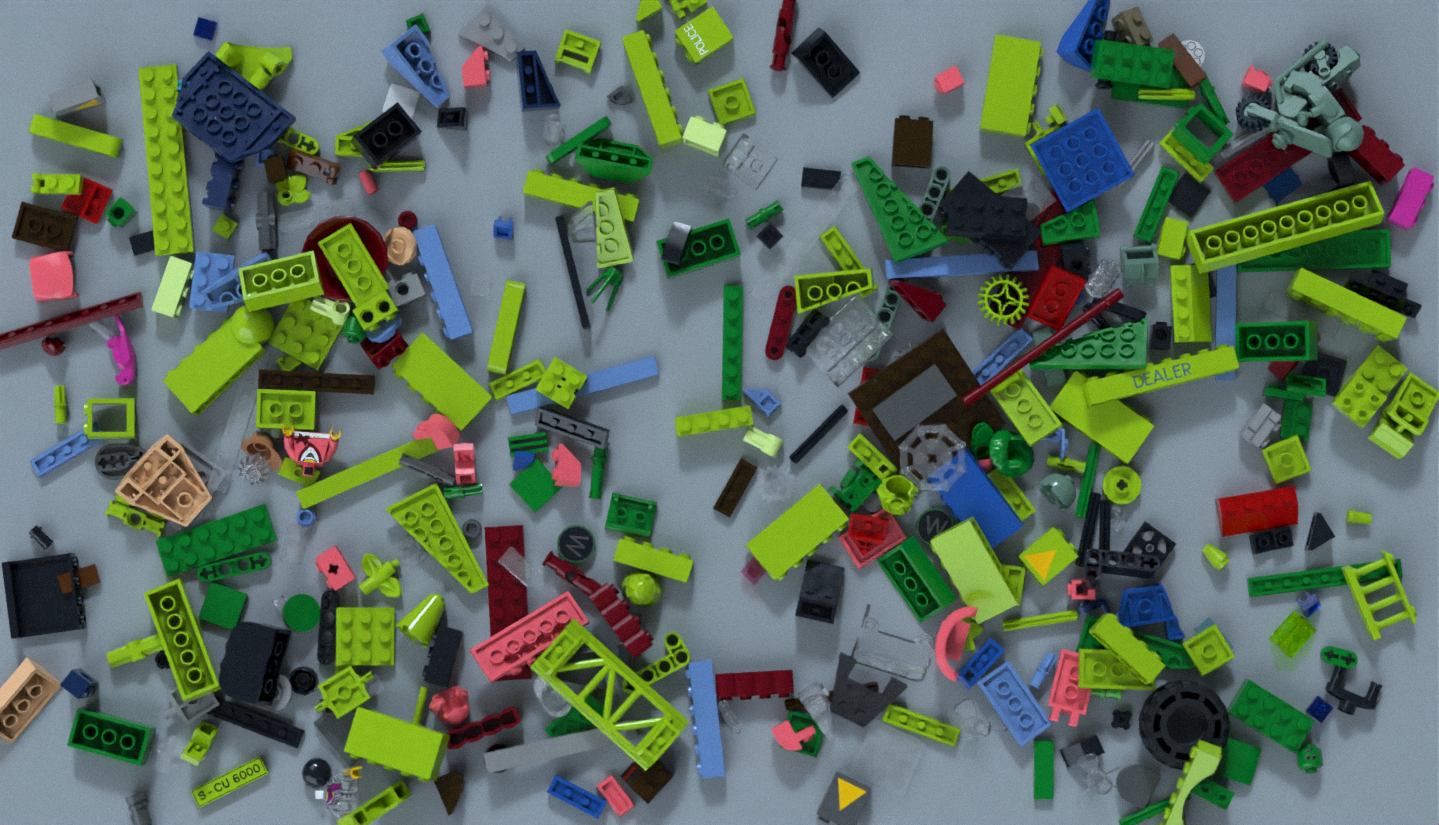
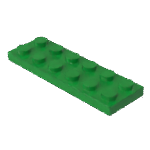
(216, 540)

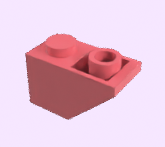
(474, 70)
(567, 468)

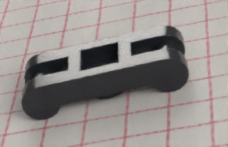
(807, 332)

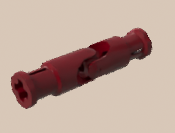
(783, 35)
(561, 569)

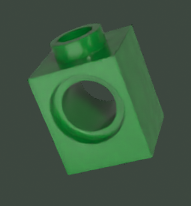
(129, 213)

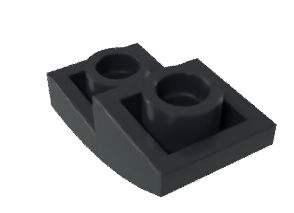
(676, 243)
(1271, 540)

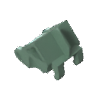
(1139, 270)

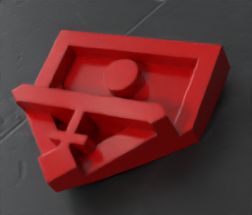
(867, 531)

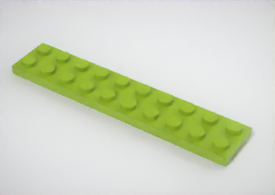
(166, 161)

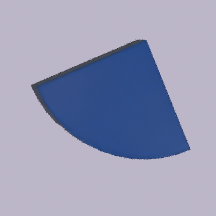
(522, 460)

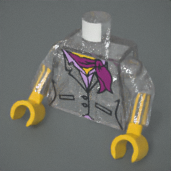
(342, 792)

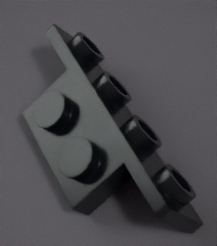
(1385, 291)

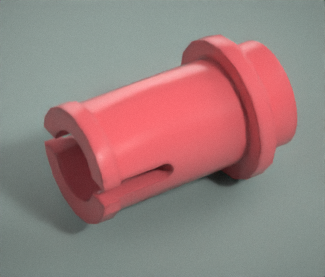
(368, 182)

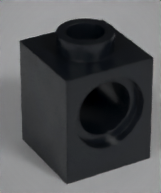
(1156, 344)

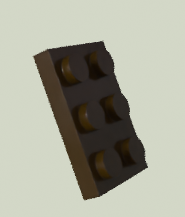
(44, 227)

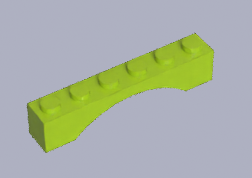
(1202, 763)

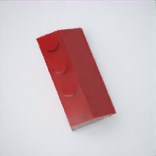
(1257, 511)

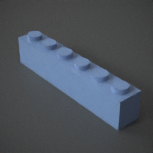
(443, 283)
(707, 719)

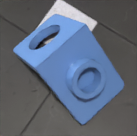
(1059, 437)

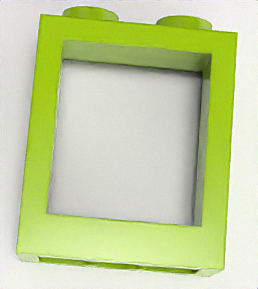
(88, 410)

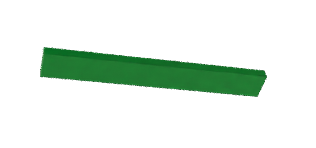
(1312, 579)

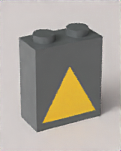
(843, 800)

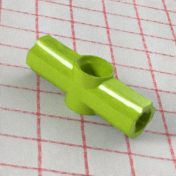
(134, 651)

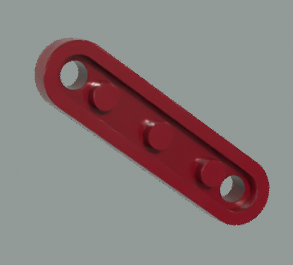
(781, 323)

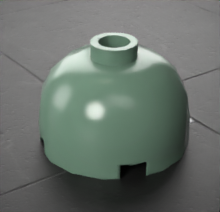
(1058, 490)

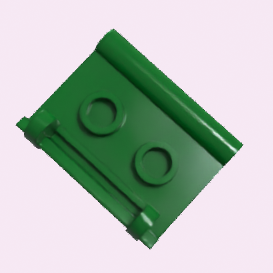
(631, 515)

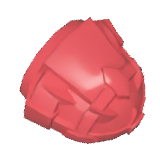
(450, 705)

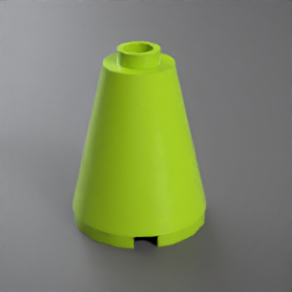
(423, 620)

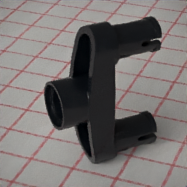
(1350, 700)

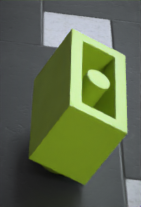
(1172, 239)

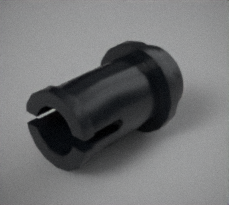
(40, 537)

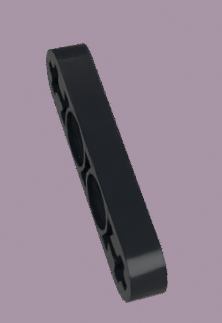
(324, 626)

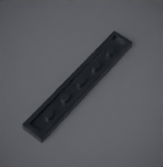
(572, 272)
(257, 722)

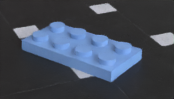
(1014, 703)

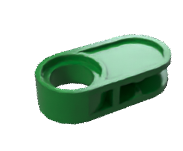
(981, 437)

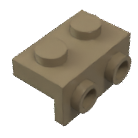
(1132, 27)

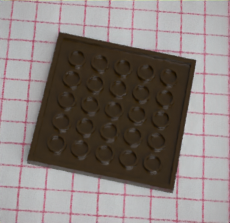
(959, 419)

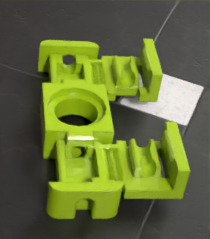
(152, 523)

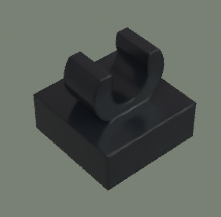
(769, 236)

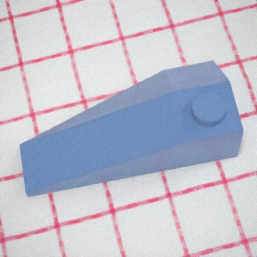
(413, 60)
(228, 288)

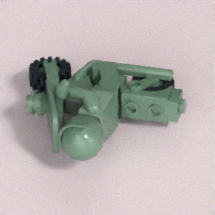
(1305, 89)

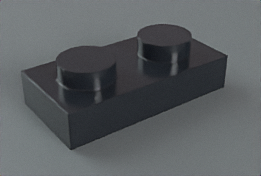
(819, 178)

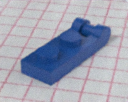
(980, 662)

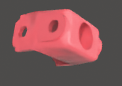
(52, 277)

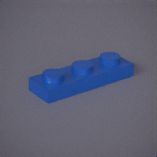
(576, 796)

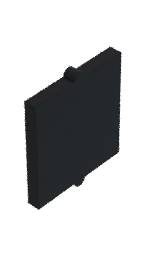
(1188, 195)

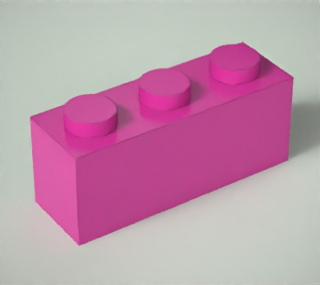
(1410, 199)

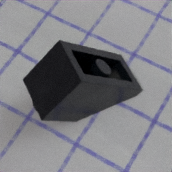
(1080, 748)

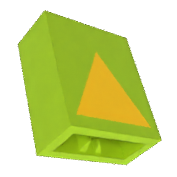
(1048, 555)

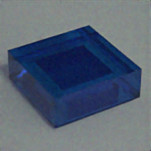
(205, 29)

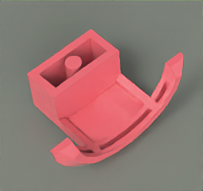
(952, 638)

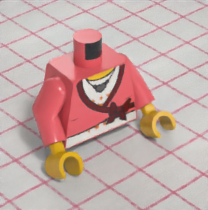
(310, 448)

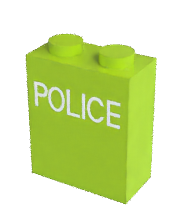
(703, 36)

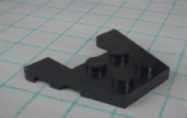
(856, 700)

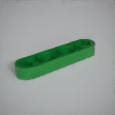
(583, 137)
(234, 567)

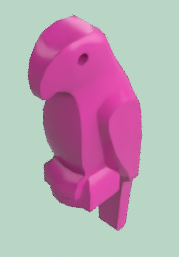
(123, 355)

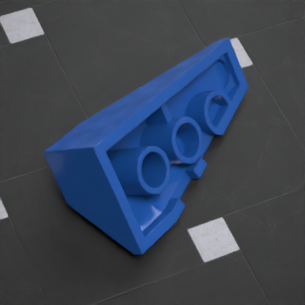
(1078, 41)

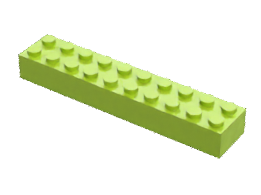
(1285, 227)

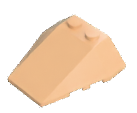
(165, 483)

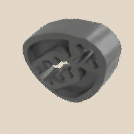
(117, 449)

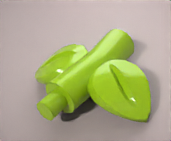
(380, 576)

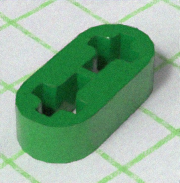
(1337, 661)

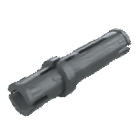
(433, 472)

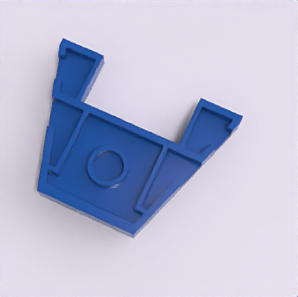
(1147, 606)

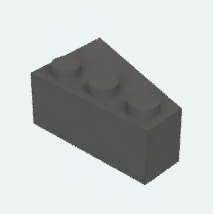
(584, 675)

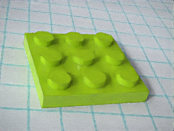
(305, 334)
(365, 635)

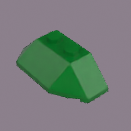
(614, 160)

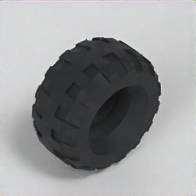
(1163, 702)

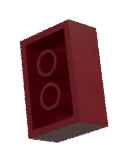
(1376, 157)

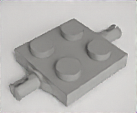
(192, 710)

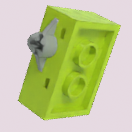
(285, 407)

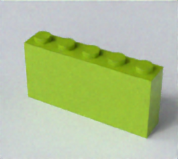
(1011, 86)
(212, 368)
(441, 382)
(1108, 424)
(797, 533)
(975, 569)
(396, 744)

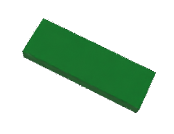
(1043, 769)

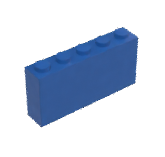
(979, 497)

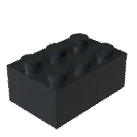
(386, 136)

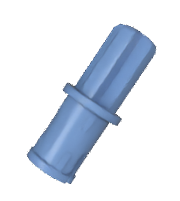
(1043, 670)

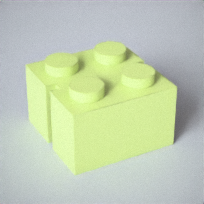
(704, 135)

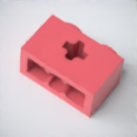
(335, 557)

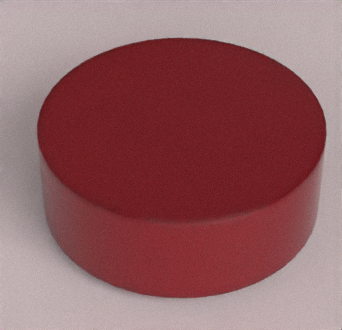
(408, 220)

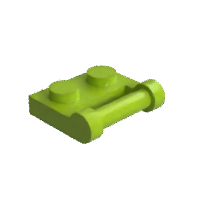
(579, 45)

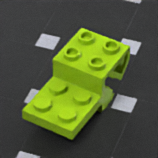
(1369, 386)
(1404, 416)

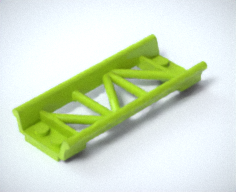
(664, 728)

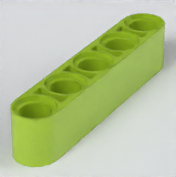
(75, 136)
(506, 327)

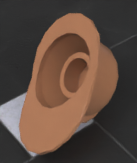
(265, 446)

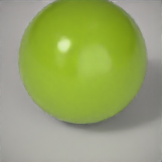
(252, 326)

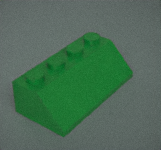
(916, 579)

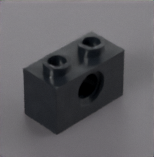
(1075, 250)

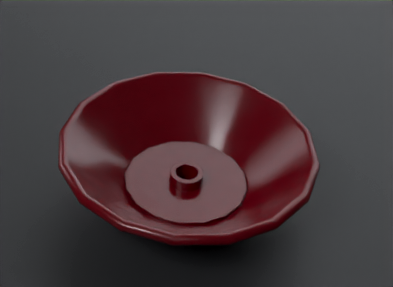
(371, 239)

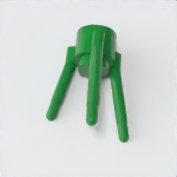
(611, 277)

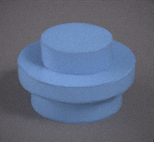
(306, 517)

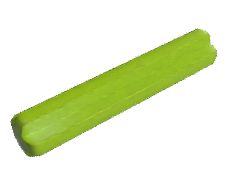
(1166, 94)
(404, 165)

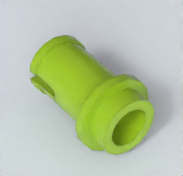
(1358, 517)

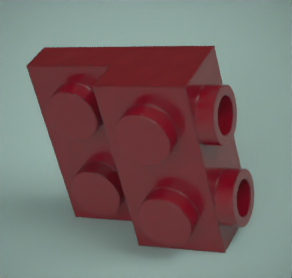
(384, 352)

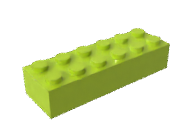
(651, 87)
(1345, 305)
(183, 640)

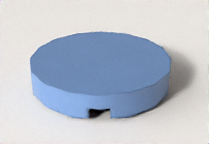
(386, 330)

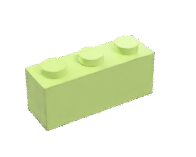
(173, 287)

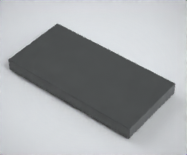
(914, 402)

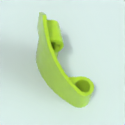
(255, 63)

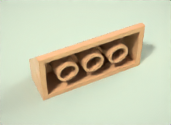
(24, 697)

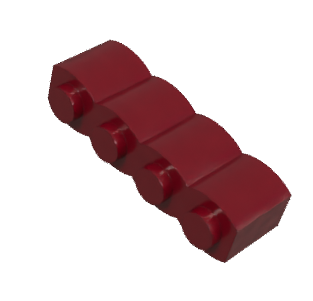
(620, 619)
(754, 683)
(487, 726)

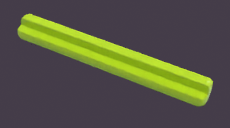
(1040, 620)

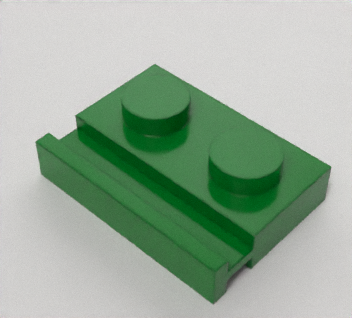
(1296, 419)

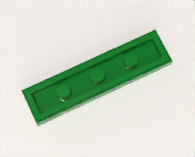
(1156, 205)

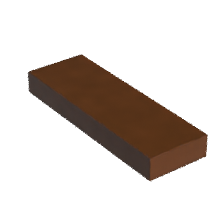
(1183, 61)

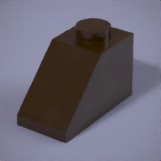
(450, 789)

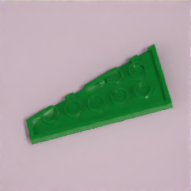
(898, 218)
(1102, 349)
(1172, 653)

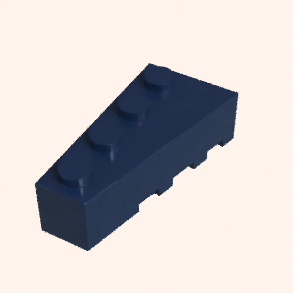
(223, 185)

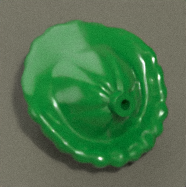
(1010, 453)

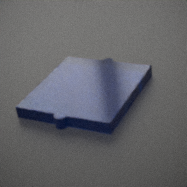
(1282, 185)

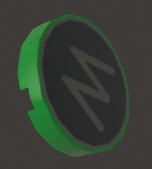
(932, 523)
(576, 544)

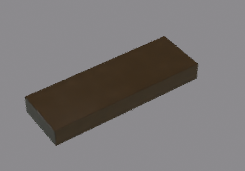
(735, 487)

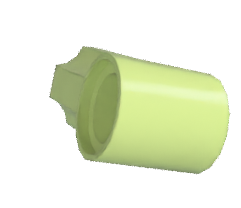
(331, 309)
(766, 442)

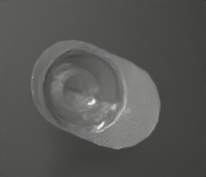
(551, 699)

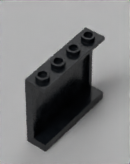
(36, 598)

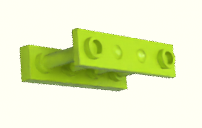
(1360, 592)

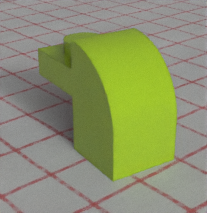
(200, 743)

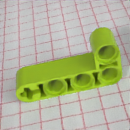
(671, 658)

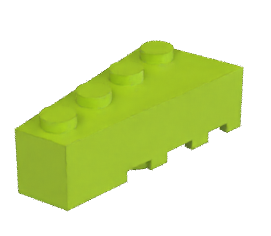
(826, 287)

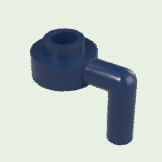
(1086, 606)

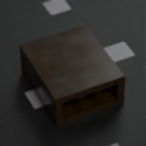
(912, 142)

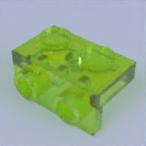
(1292, 634)

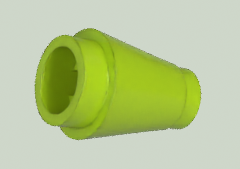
(1215, 556)

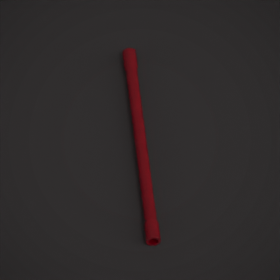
(977, 393)

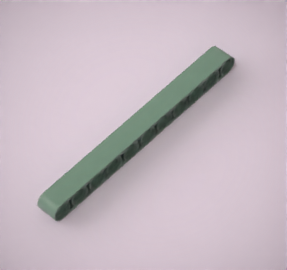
(933, 203)

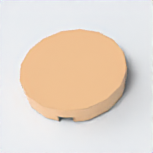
(400, 245)

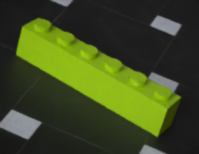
(573, 193)

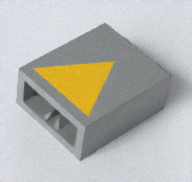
(76, 99)

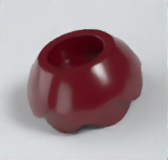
(53, 346)

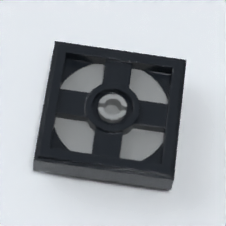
(1150, 542)

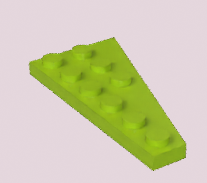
(436, 530)

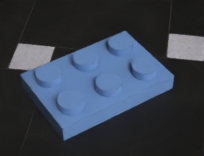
(207, 270)

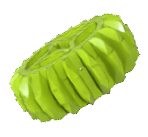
(993, 298)

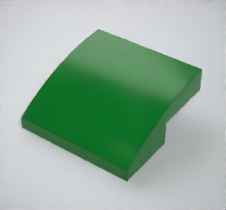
(1238, 761)

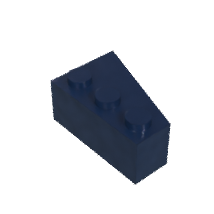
(534, 86)

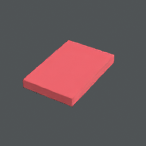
(893, 538)

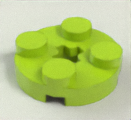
(1113, 492)

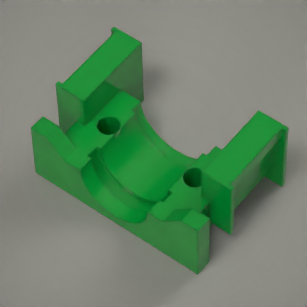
(859, 489)

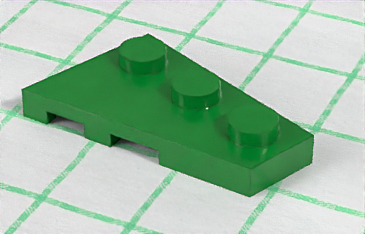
(574, 720)

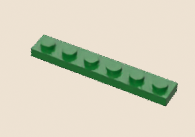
(732, 343)

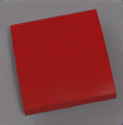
(90, 203)

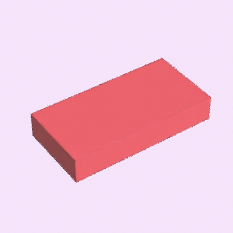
(615, 795)

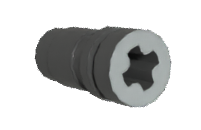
(139, 811)

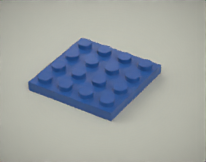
(1082, 160)

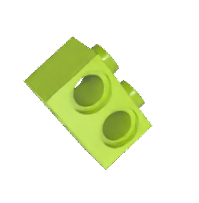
(374, 306)

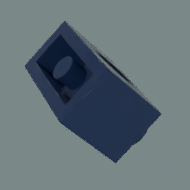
(79, 684)

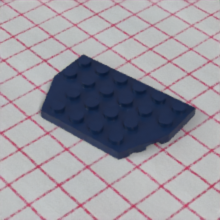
(228, 111)

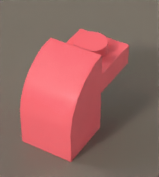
(440, 429)
(465, 463)
(788, 739)

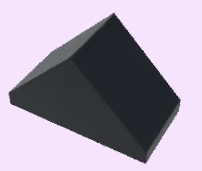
(453, 118)
(1318, 533)

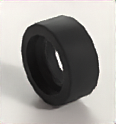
(1341, 169)

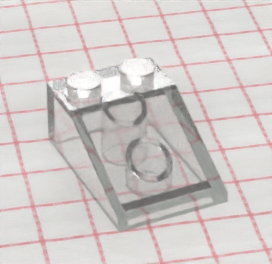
(818, 705)

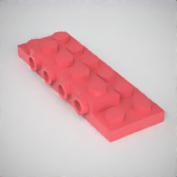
(526, 638)

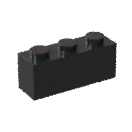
(442, 655)

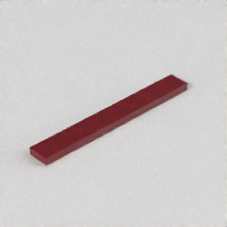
(71, 320)

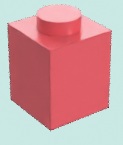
(948, 81)

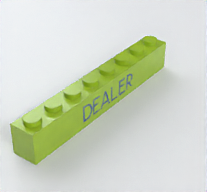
(1160, 376)

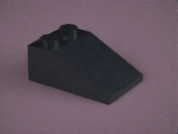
(825, 62)

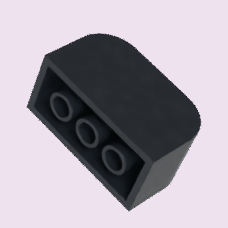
(253, 662)

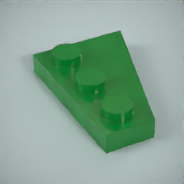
(1072, 226)

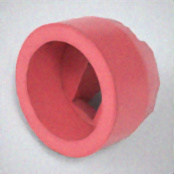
(986, 464)

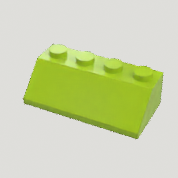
(280, 281)
(1190, 305)

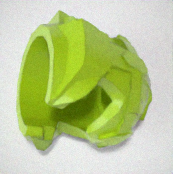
(897, 494)
(641, 588)

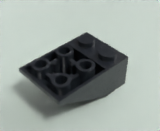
(819, 591)

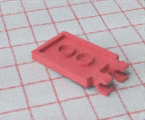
(1064, 693)

